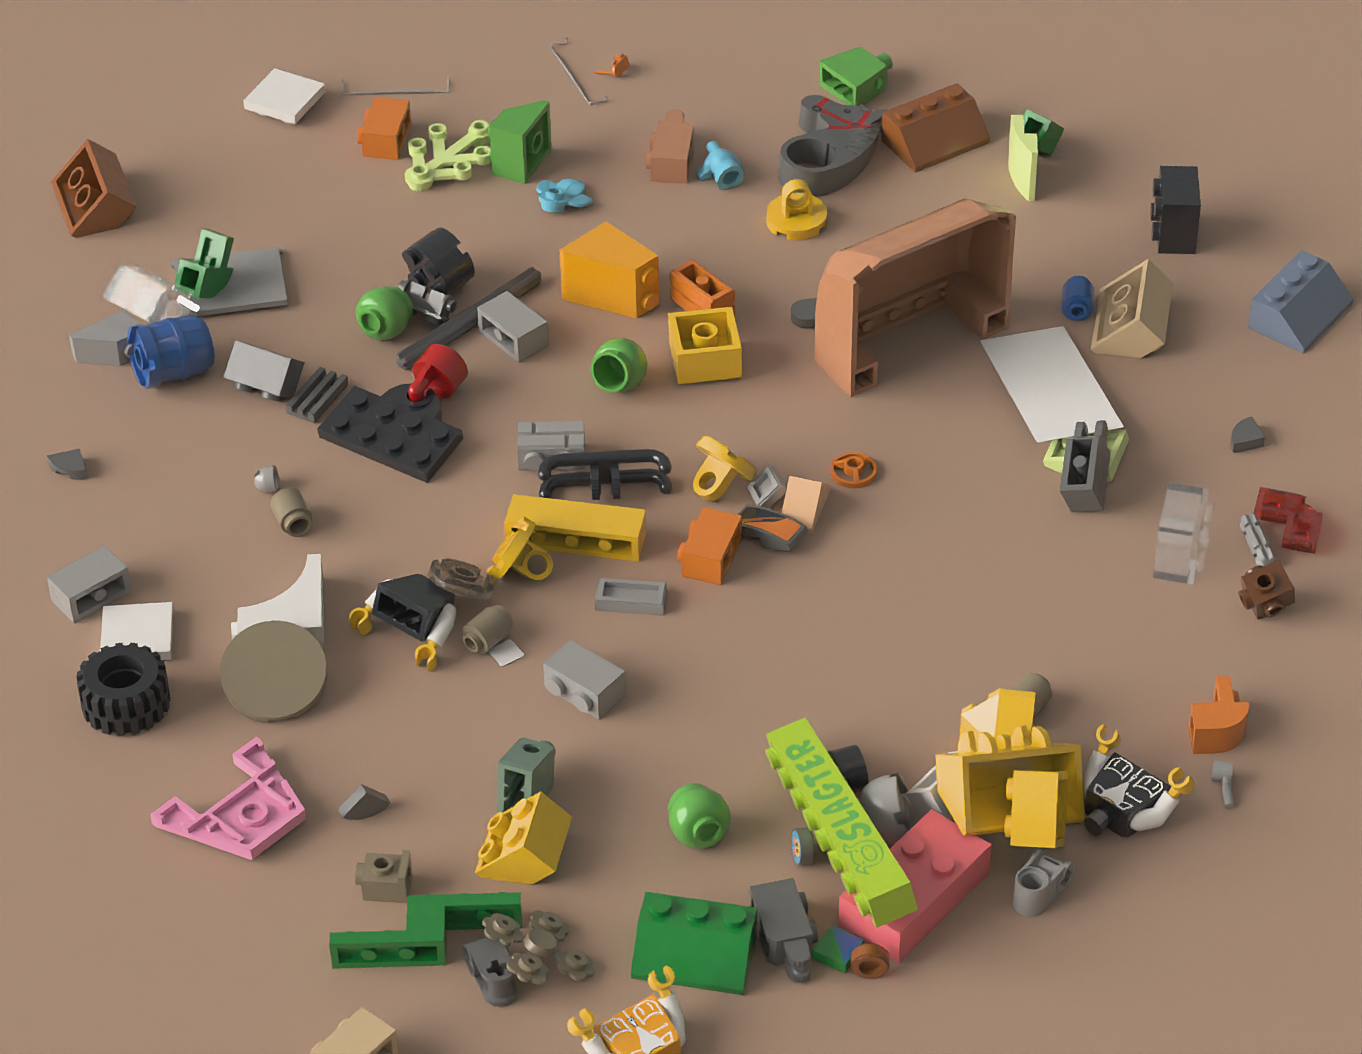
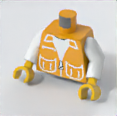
(643, 1028)

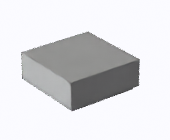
(767, 487)

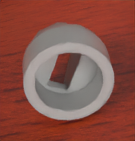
(267, 479)

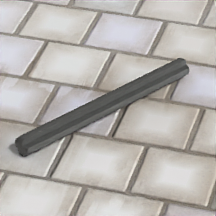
(466, 319)

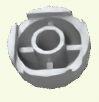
(888, 807)

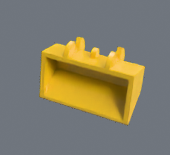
(976, 780)

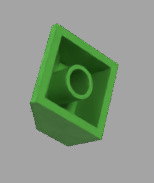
(520, 140)

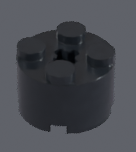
(438, 262)

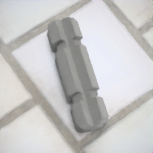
(1257, 539)

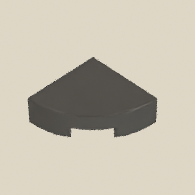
(1246, 435)
(68, 463)
(363, 803)

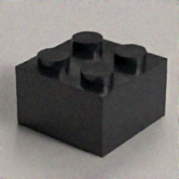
(1176, 209)

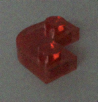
(1290, 509)

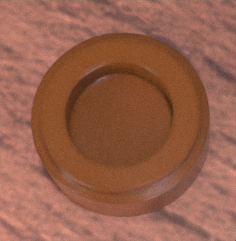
(870, 961)

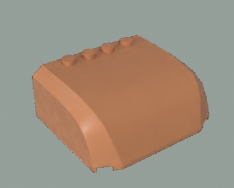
(940, 259)

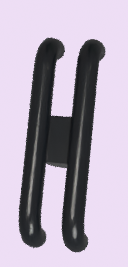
(605, 470)

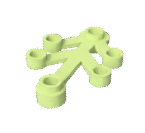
(421, 175)

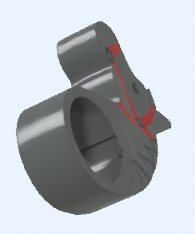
(837, 139)

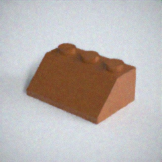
(934, 127)
(93, 191)

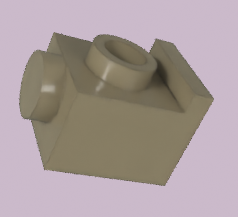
(385, 877)

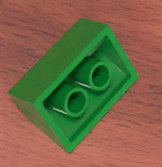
(699, 939)

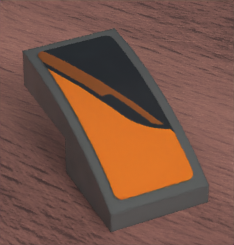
(772, 527)

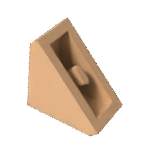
(805, 500)

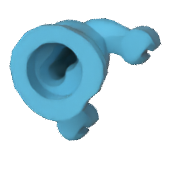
(724, 166)

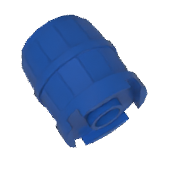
(170, 350)

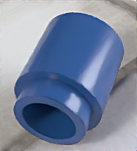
(1078, 298)

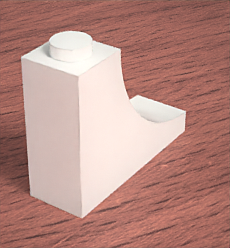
(298, 605)

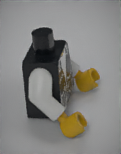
(413, 607)
(1124, 794)

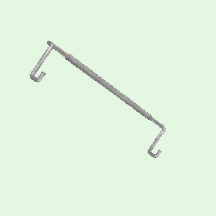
(564, 66)
(394, 91)

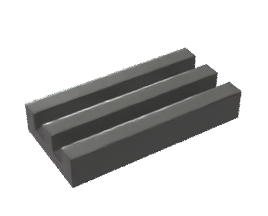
(312, 393)

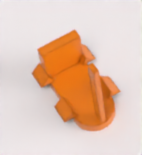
(619, 66)

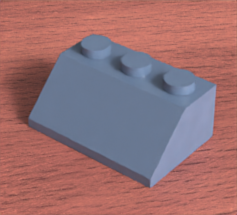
(1299, 302)

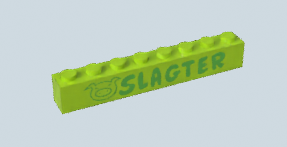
(840, 823)

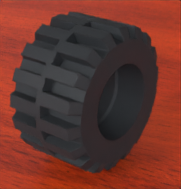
(123, 689)

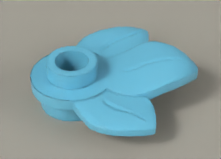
(557, 195)

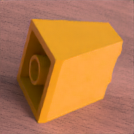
(610, 272)

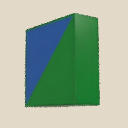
(836, 948)

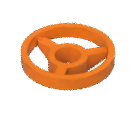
(849, 459)

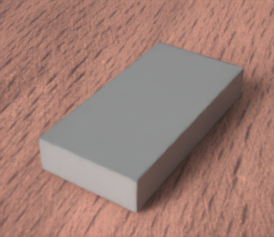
(631, 596)

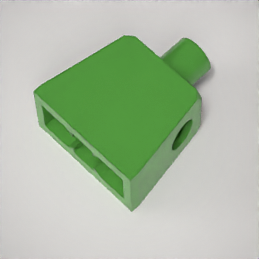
(855, 75)

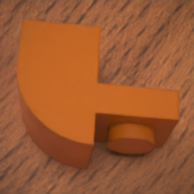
(1220, 723)

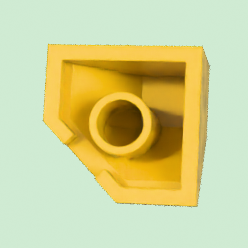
(1000, 714)

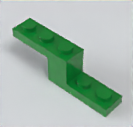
(425, 933)

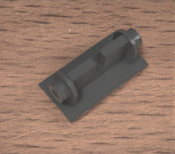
(436, 307)

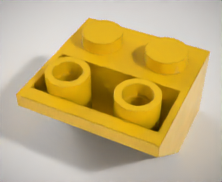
(524, 841)

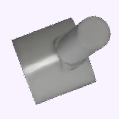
(1222, 772)

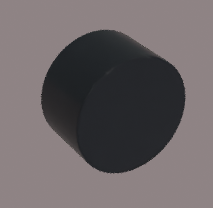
(852, 766)

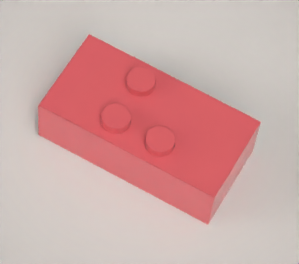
(942, 873)

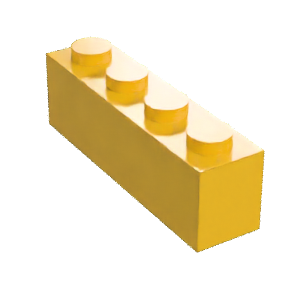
(580, 527)

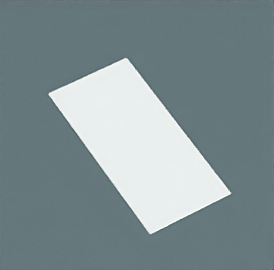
(1050, 383)

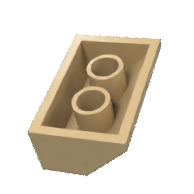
(1133, 313)

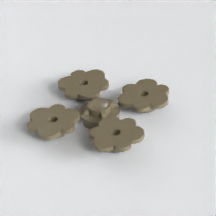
(540, 941)

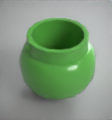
(384, 312)
(619, 365)
(698, 816)

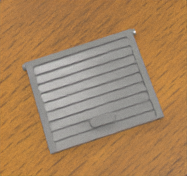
(254, 283)

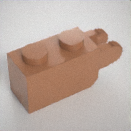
(671, 149)

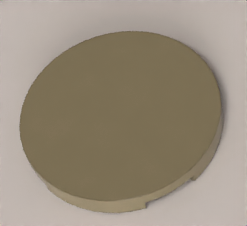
(273, 671)

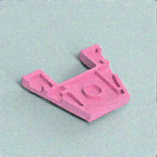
(245, 819)

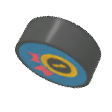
(802, 846)

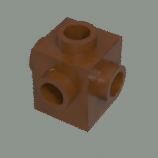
(1266, 590)

